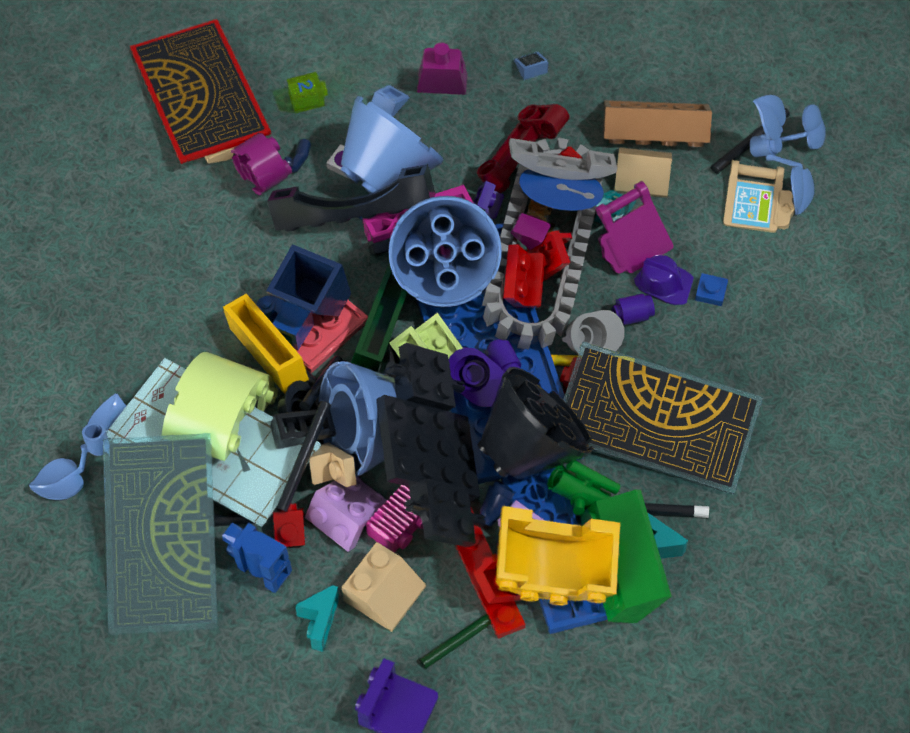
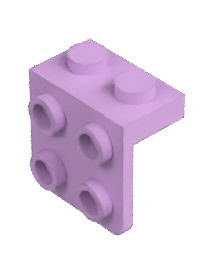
(344, 511)

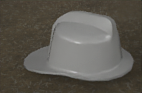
(597, 328)

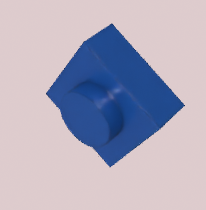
(711, 289)

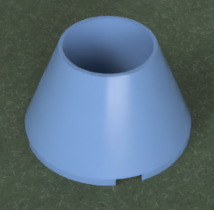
(354, 411)

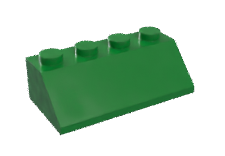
(640, 571)

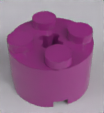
(260, 162)

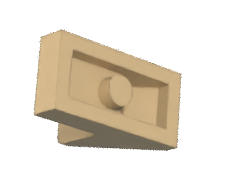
(332, 464)

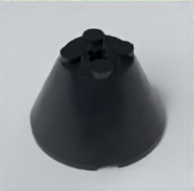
(531, 428)

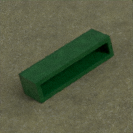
(380, 323)

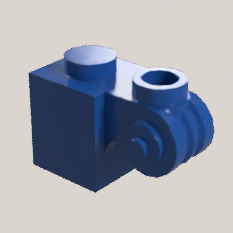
(289, 319)

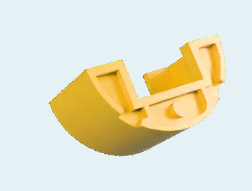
(557, 558)

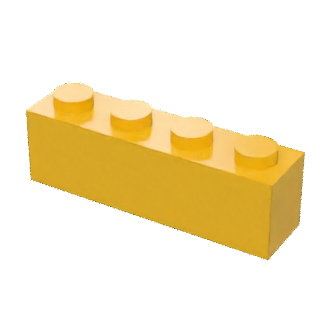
(265, 342)

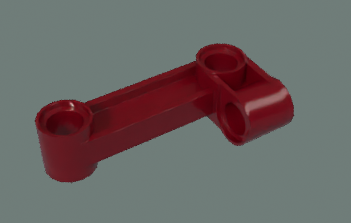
(533, 124)

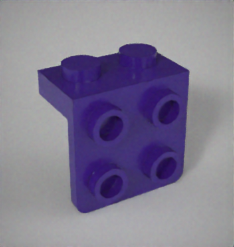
(394, 702)

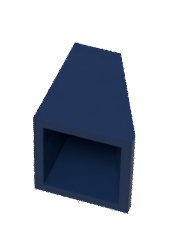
(311, 282)

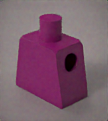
(442, 71)

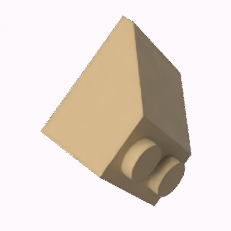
(383, 587)

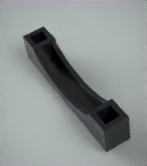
(295, 209)

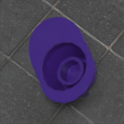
(664, 280)
(478, 373)

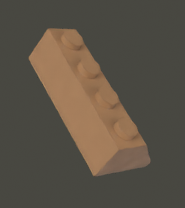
(657, 122)

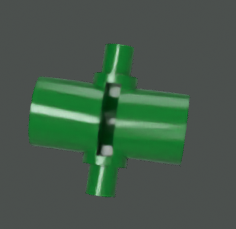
(581, 485)

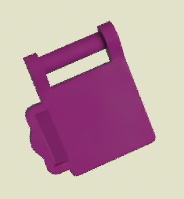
(635, 234)

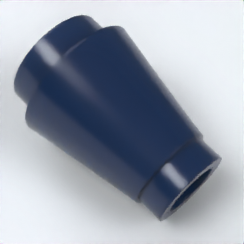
(496, 497)

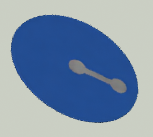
(561, 193)

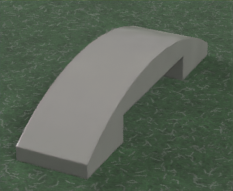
(562, 167)

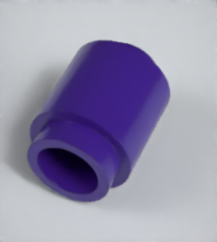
(634, 308)
(502, 354)

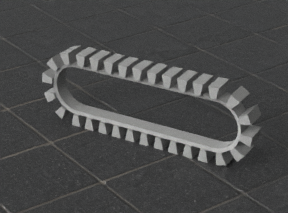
(570, 276)

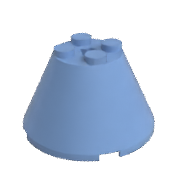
(380, 147)
(444, 251)

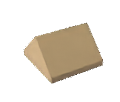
(644, 166)

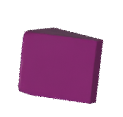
(530, 230)

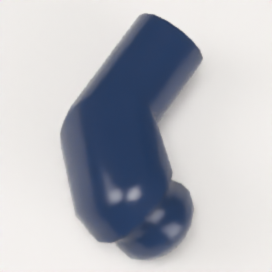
(300, 155)

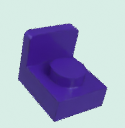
(488, 199)

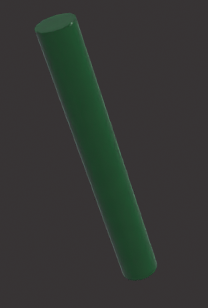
(455, 641)

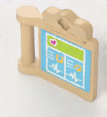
(756, 203)

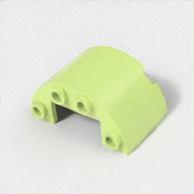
(214, 400)

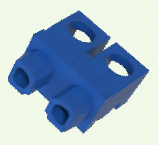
(258, 554)

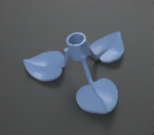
(769, 144)
(61, 476)

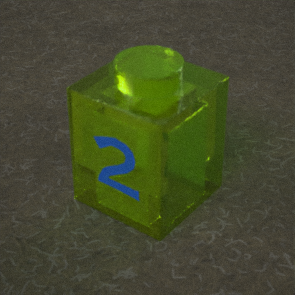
(306, 92)

